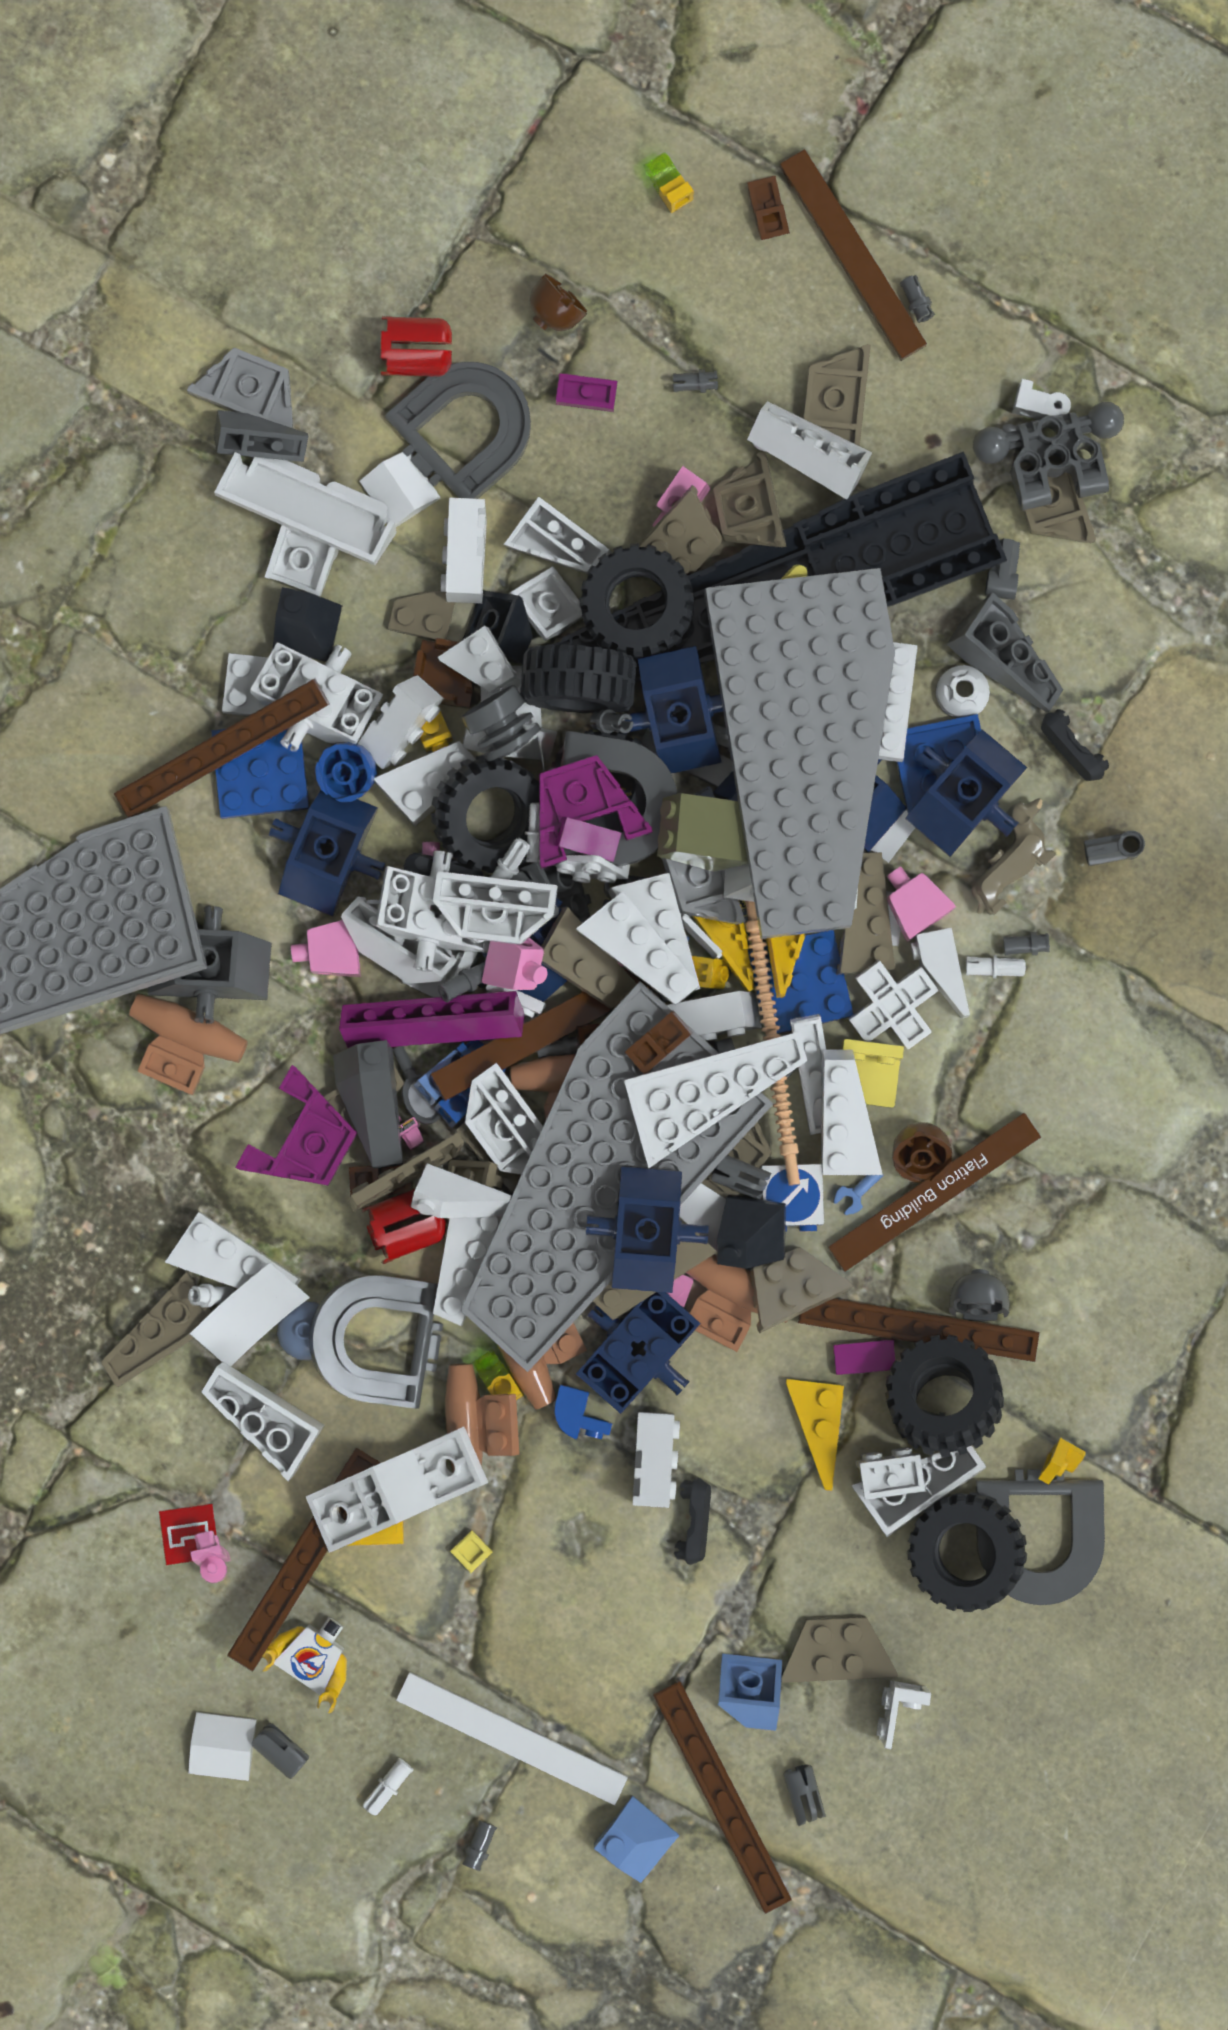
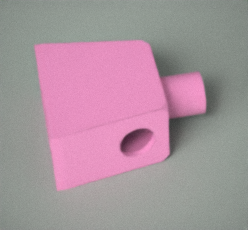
(678, 487)
(916, 903)
(329, 951)
(514, 965)

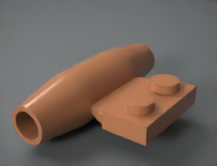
(180, 1048)
(542, 1076)
(726, 1304)
(537, 1382)
(487, 1420)

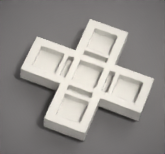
(893, 1004)

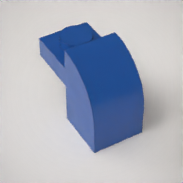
(570, 1414)

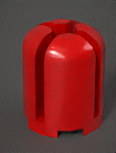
(416, 361)
(408, 1238)

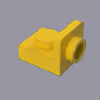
(435, 734)
(711, 972)
(1061, 1458)

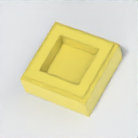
(471, 1551)

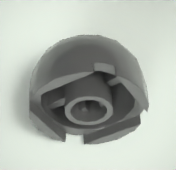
(979, 1297)

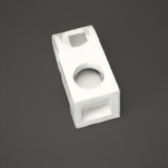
(1037, 403)

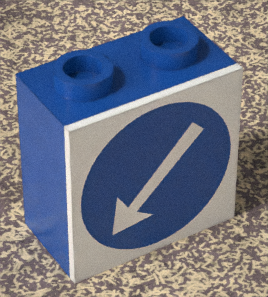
(802, 1201)

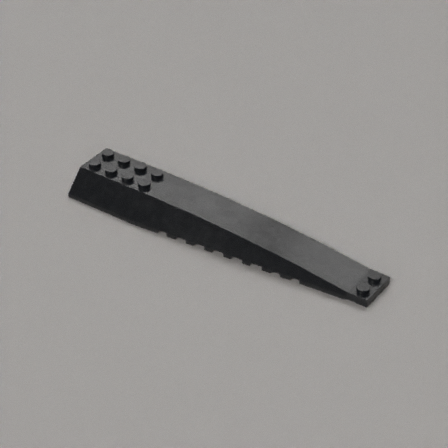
(914, 528)

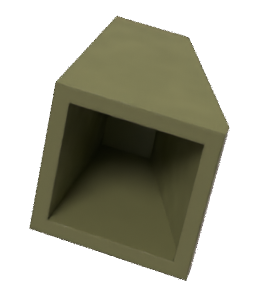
(701, 832)

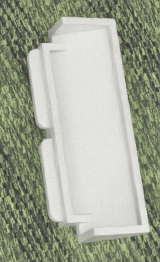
(299, 501)

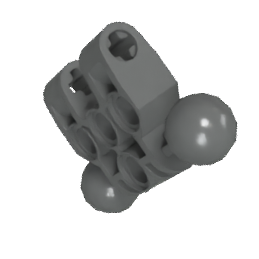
(1032, 487)

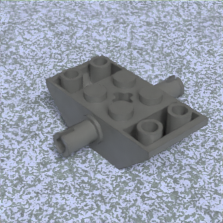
(237, 970)

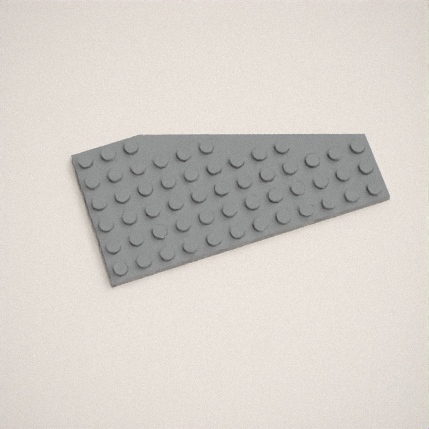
(804, 719)
(97, 922)
(540, 1259)

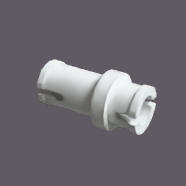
(207, 1295)

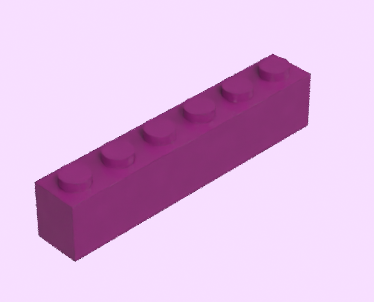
(433, 1020)

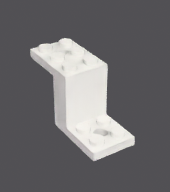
(396, 1489)

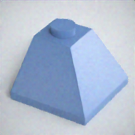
(751, 1690)
(635, 1840)

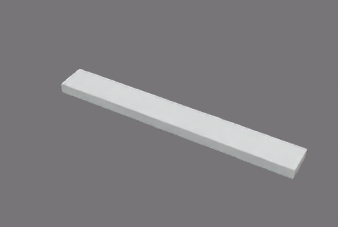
(512, 1738)

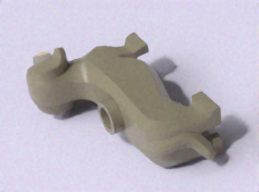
(1015, 861)

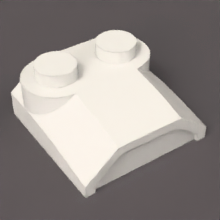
(301, 561)

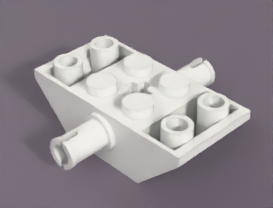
(349, 700)
(407, 913)

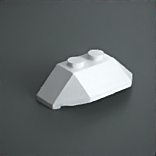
(493, 906)
(388, 951)
(501, 1120)

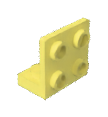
(877, 1070)

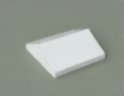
(400, 487)
(549, 603)
(222, 1746)

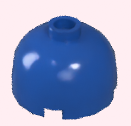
(346, 771)

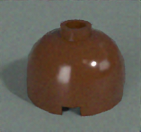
(555, 306)
(922, 1152)

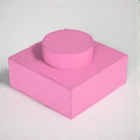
(681, 1289)

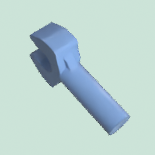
(856, 1193)

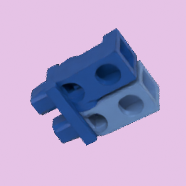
(455, 1108)

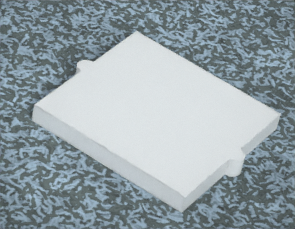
(694, 930)

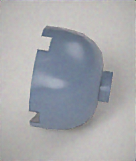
(294, 1331)

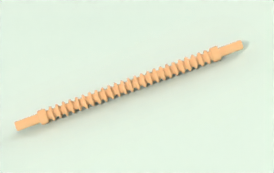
(788, 1148)

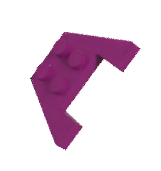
(581, 793)
(314, 1144)

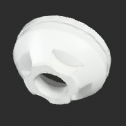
(960, 706)

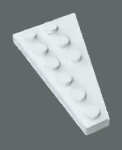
(692, 1096)

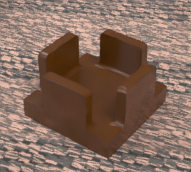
(447, 682)

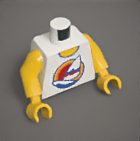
(312, 1659)

